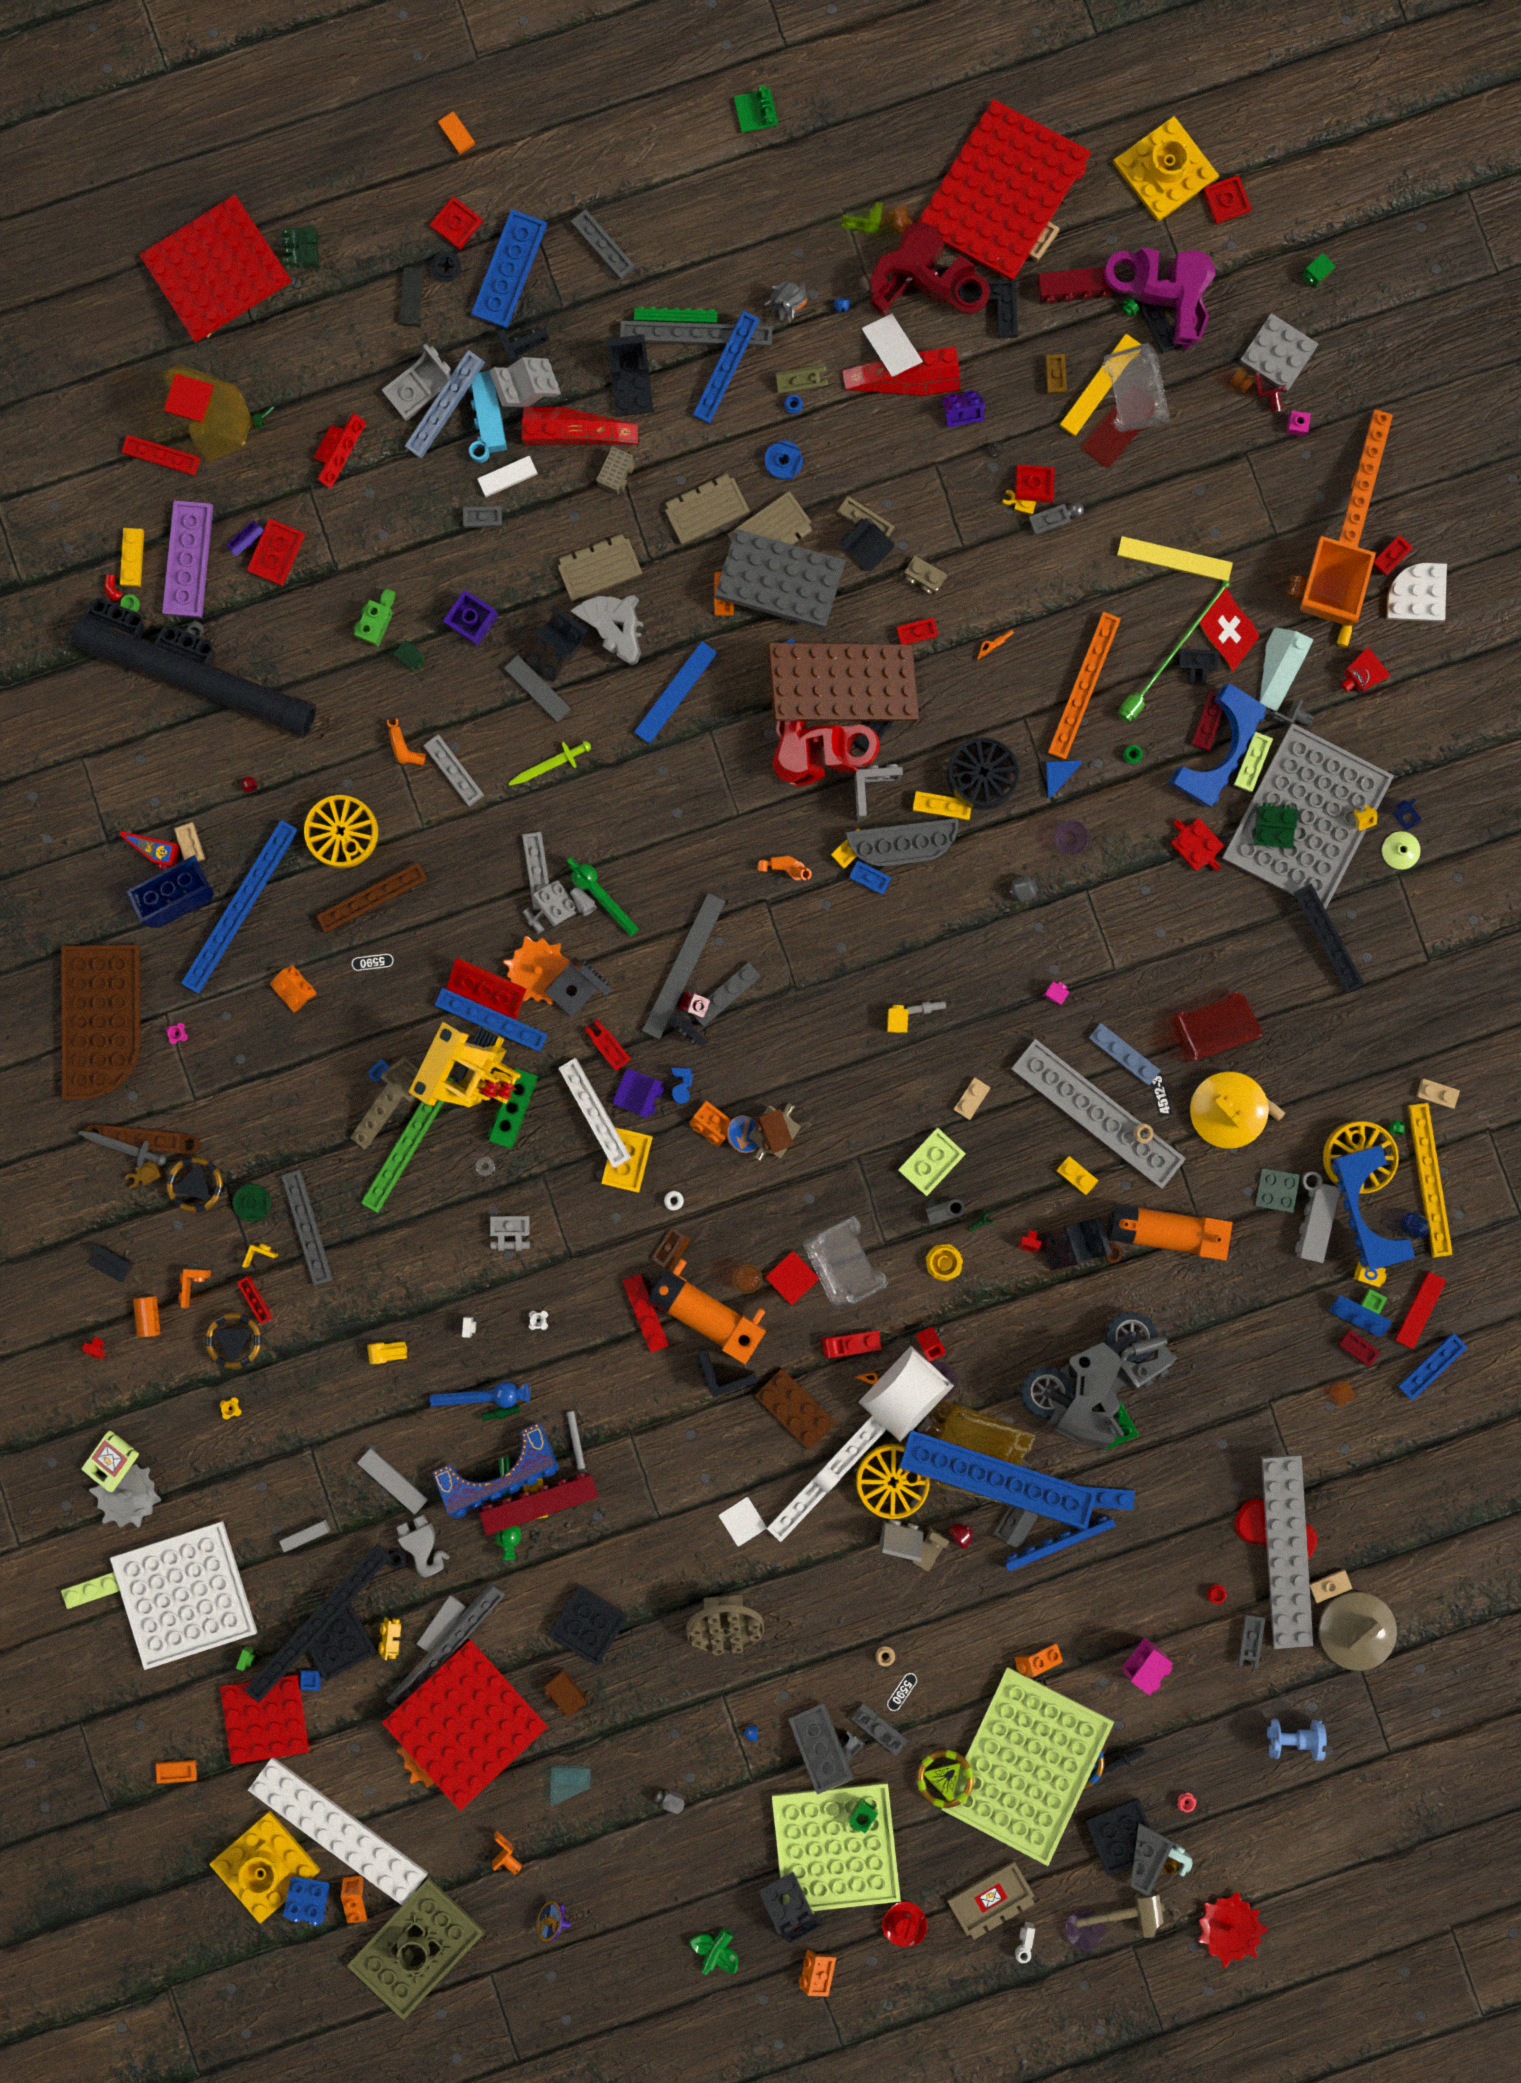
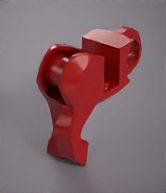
(801, 754)

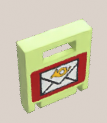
(112, 1459)

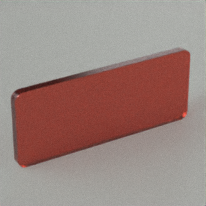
(1107, 442)

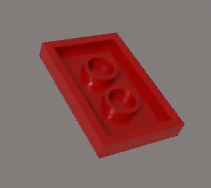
(276, 552)

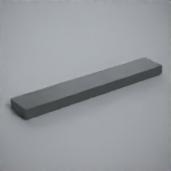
(307, 1227)

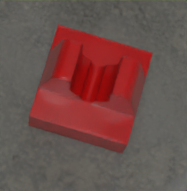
(1030, 1243)
(95, 1349)

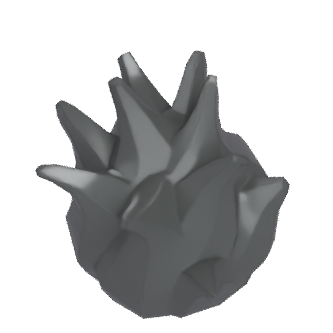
(787, 299)

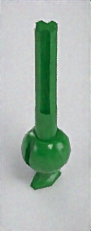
(584, 878)
(511, 1536)

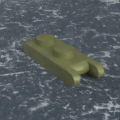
(800, 378)

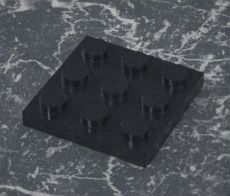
(588, 1625)
(342, 1644)
(1116, 1834)

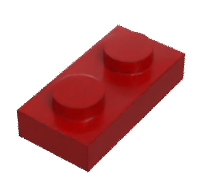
(1392, 555)
(917, 631)

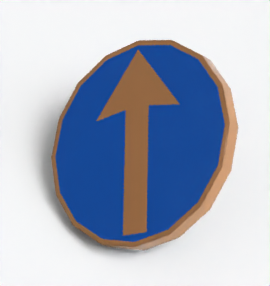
(738, 1132)

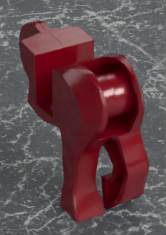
(913, 263)

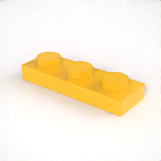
(132, 557)
(940, 806)

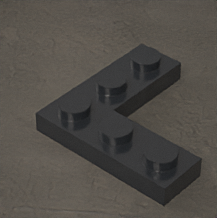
(1005, 294)

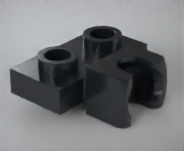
(684, 1026)

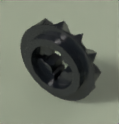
(441, 260)

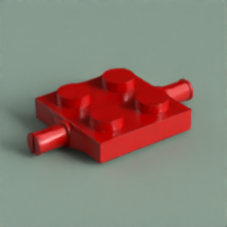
(1197, 844)

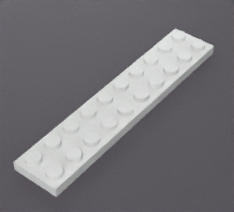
(338, 1831)

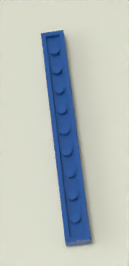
(240, 906)

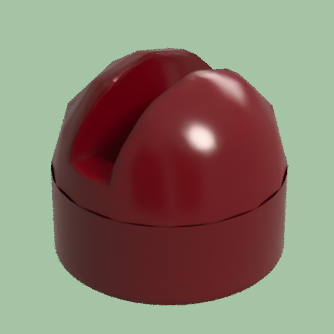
(248, 784)

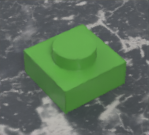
(1373, 1301)
(246, 1658)

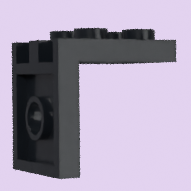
(586, 983)
(710, 1378)
(794, 1918)

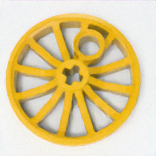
(334, 832)
(1359, 1146)
(887, 1487)

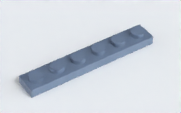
(445, 404)

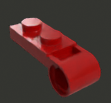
(851, 1344)

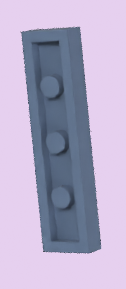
(1124, 1054)

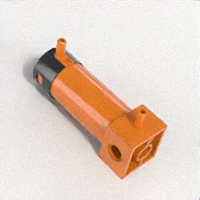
(1169, 1231)
(706, 1314)

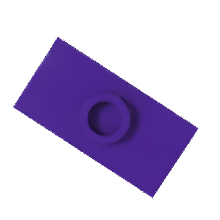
(244, 538)

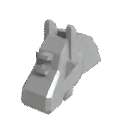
(605, 615)

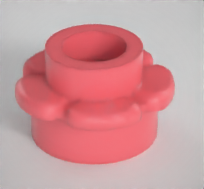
(1191, 1802)

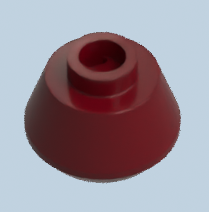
(962, 1534)

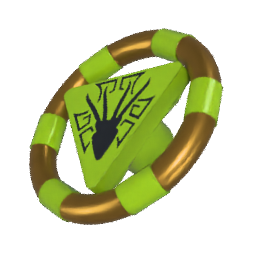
(945, 1778)

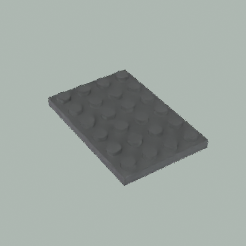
(780, 579)

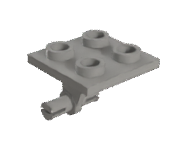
(553, 903)

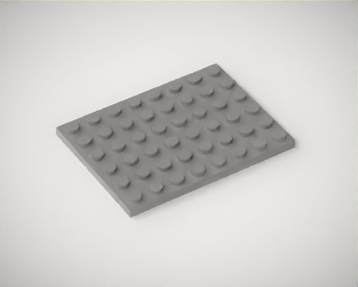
(1326, 790)

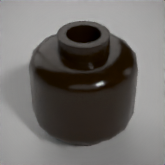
(931, 1426)

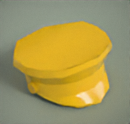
(944, 1262)

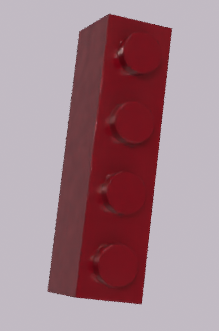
(1072, 285)

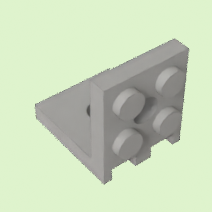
(872, 774)

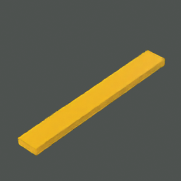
(1430, 1179)

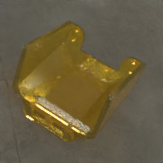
(226, 417)

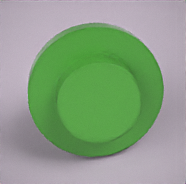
(130, 602)

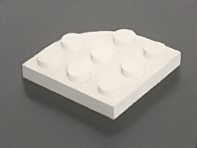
(1418, 594)

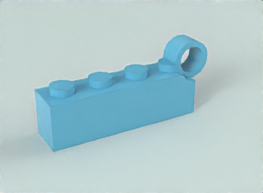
(488, 417)

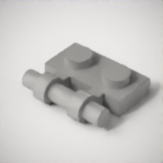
(510, 1226)

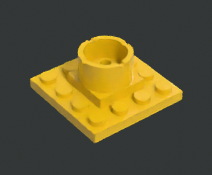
(1165, 169)
(262, 1865)

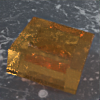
(1342, 1392)

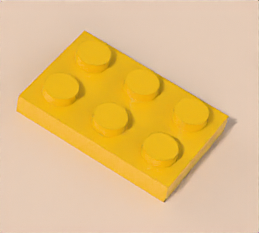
(630, 1173)

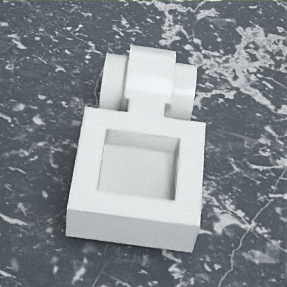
(1027, 1936)

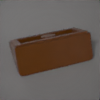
(671, 1249)

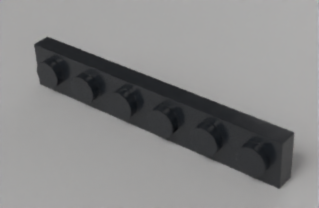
(1329, 938)

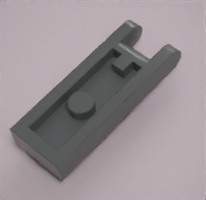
(1251, 1640)

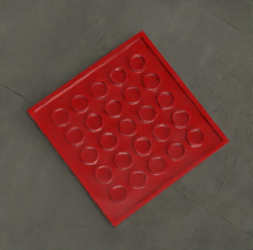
(215, 268)
(464, 1724)

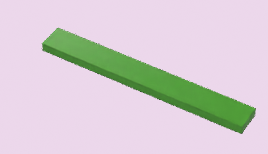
(401, 1154)

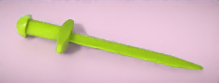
(568, 755)

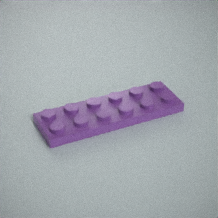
(187, 559)

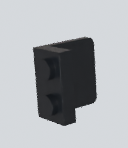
(867, 543)

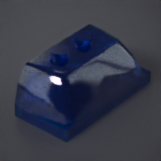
(171, 893)

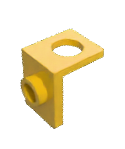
(262, 1248)

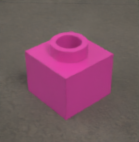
(1294, 427)
(1056, 992)

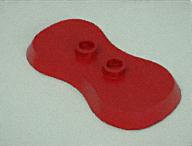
(1251, 1526)

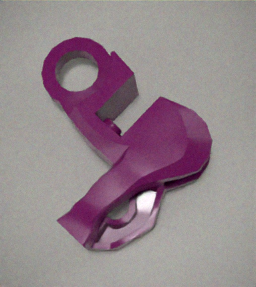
(1185, 284)

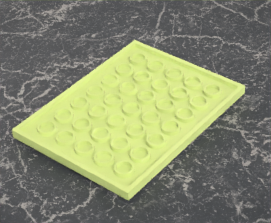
(1029, 1765)

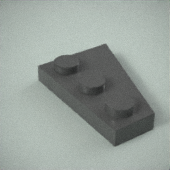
(1149, 1858)

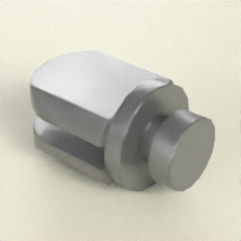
(670, 1801)

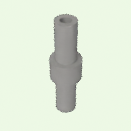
(926, 1007)

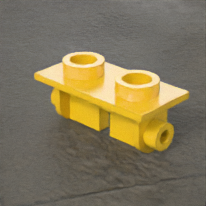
(388, 1645)

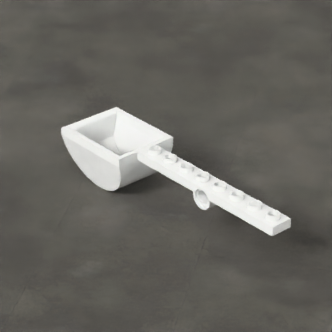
(896, 1404)

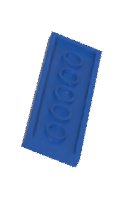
(509, 269)

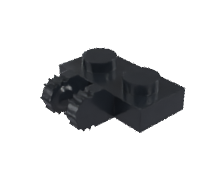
(1198, 660)

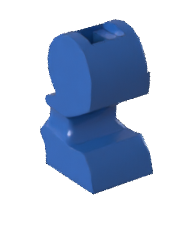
(680, 1092)

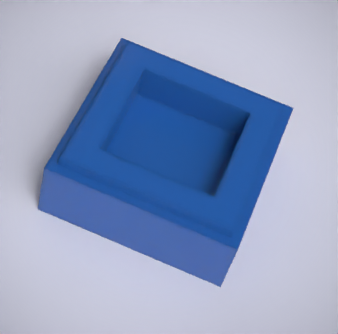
(310, 1680)

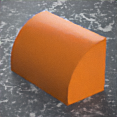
(146, 1316)

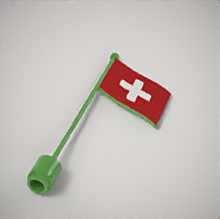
(1226, 630)

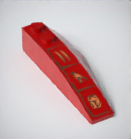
(933, 376)
(574, 427)

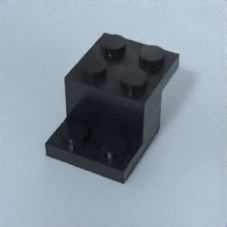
(555, 644)
(1075, 1243)

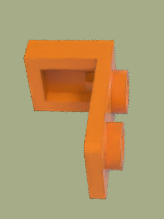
(1039, 1662)

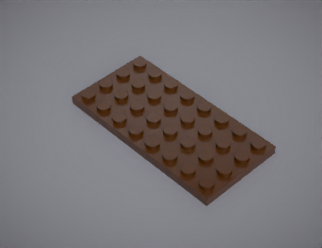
(842, 682)

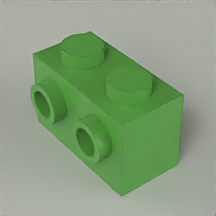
(373, 623)

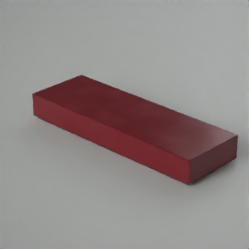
(1207, 723)

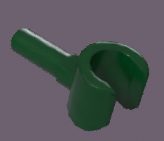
(258, 418)
(983, 1221)

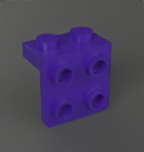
(638, 1093)

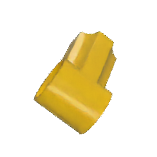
(384, 1352)

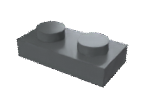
(482, 517)

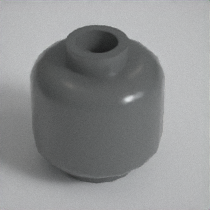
(1024, 888)

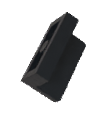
(110, 1262)

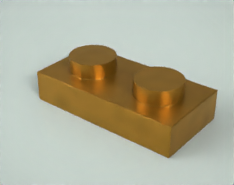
(1056, 374)

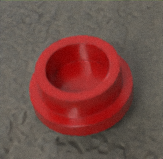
(1216, 1594)

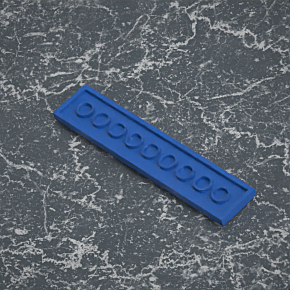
(998, 1480)

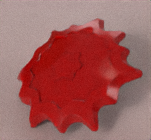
(1231, 1929)

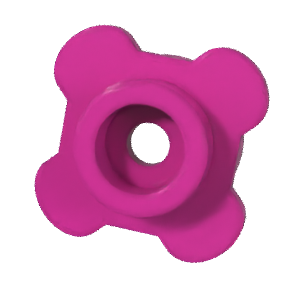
(171, 1030)

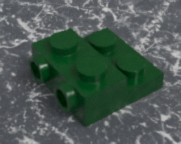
(1275, 826)

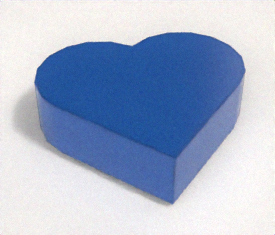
(378, 1069)

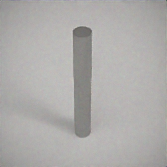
(575, 1440)

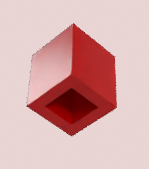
(930, 1344)

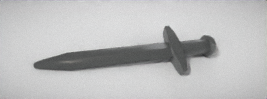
(141, 1153)

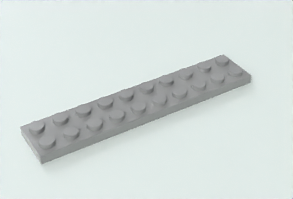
(1097, 1113)
(1287, 1551)

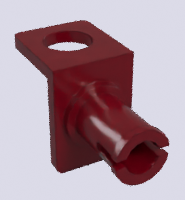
(1272, 393)

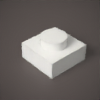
(469, 1326)

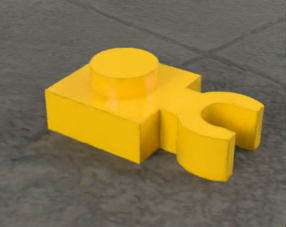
(1021, 506)

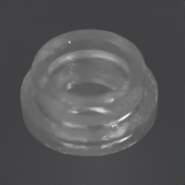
(480, 1170)

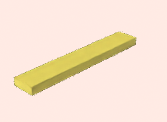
(1174, 559)

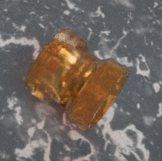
(901, 218)
(1242, 380)
(1296, 587)

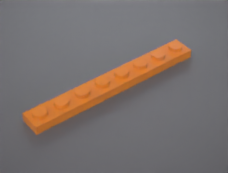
(1084, 686)

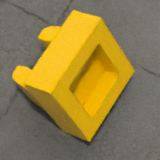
(1366, 818)

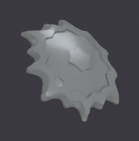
(130, 1499)

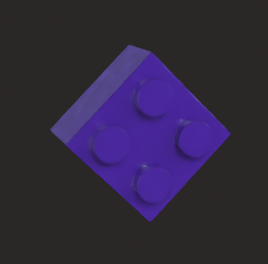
(470, 618)

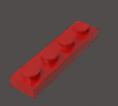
(645, 1313)

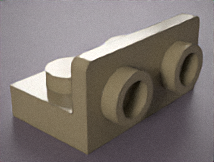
(924, 576)

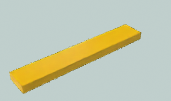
(1093, 394)

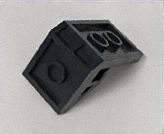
(630, 375)

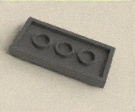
(821, 1749)

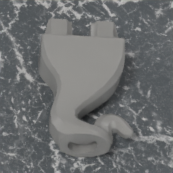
(419, 1544)

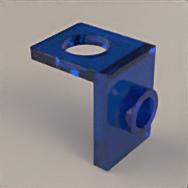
(1404, 807)

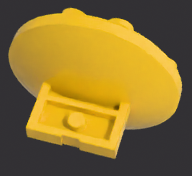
(1229, 1109)

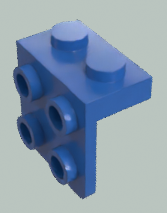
(306, 1900)

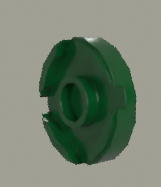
(252, 1202)

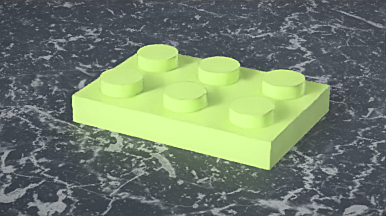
(931, 1161)

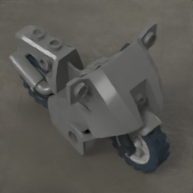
(1097, 1377)

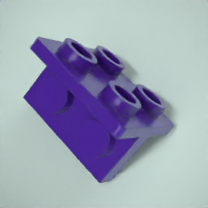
(963, 408)

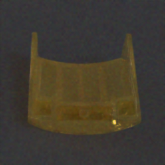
(986, 1436)

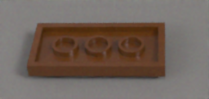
(795, 1408)

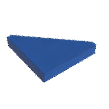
(1058, 773)

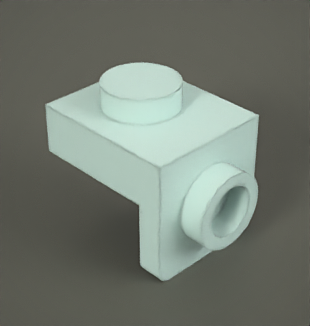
(1179, 1854)

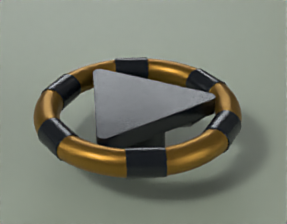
(194, 1184)
(233, 1340)

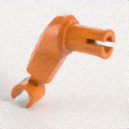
(400, 749)

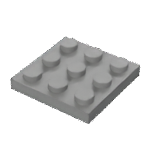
(1278, 352)

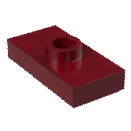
(1359, 1348)

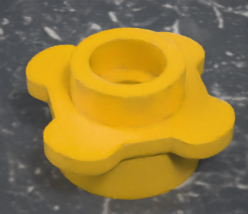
(225, 1408)

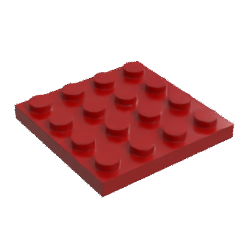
(265, 1728)

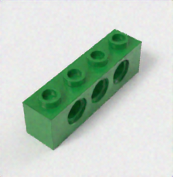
(515, 1119)

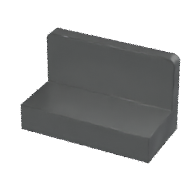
(1015, 1526)

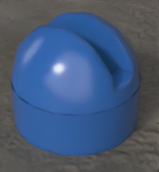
(841, 303)
(751, 1733)

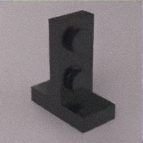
(522, 344)

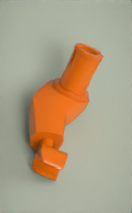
(791, 866)

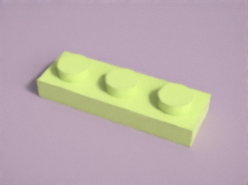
(1253, 762)
(90, 1590)

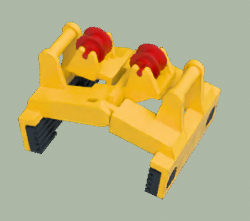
(474, 1078)

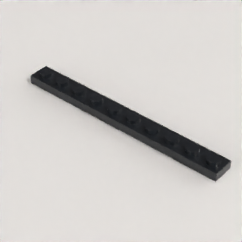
(318, 1622)

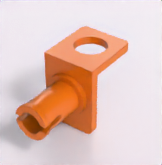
(504, 1856)

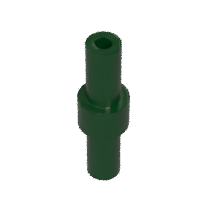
(501, 1413)

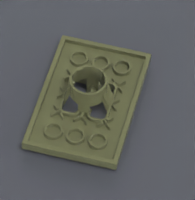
(390, 1974)

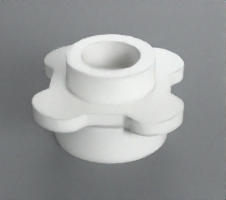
(533, 1320)

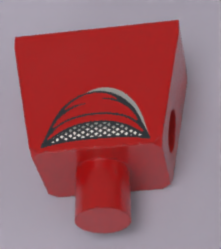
(1364, 672)

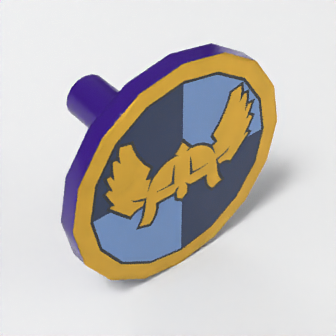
(551, 1921)

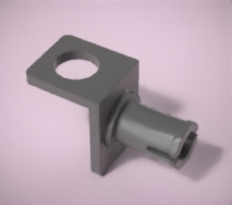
(1294, 714)

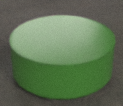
(387, 598)

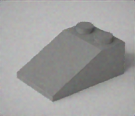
(902, 1540)

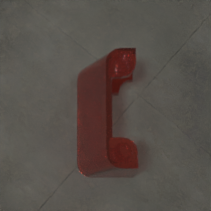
(1216, 1027)

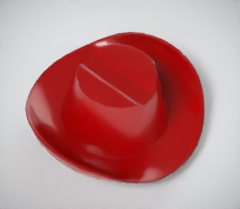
(904, 1924)

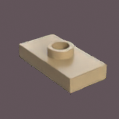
(189, 841)
(1330, 1586)

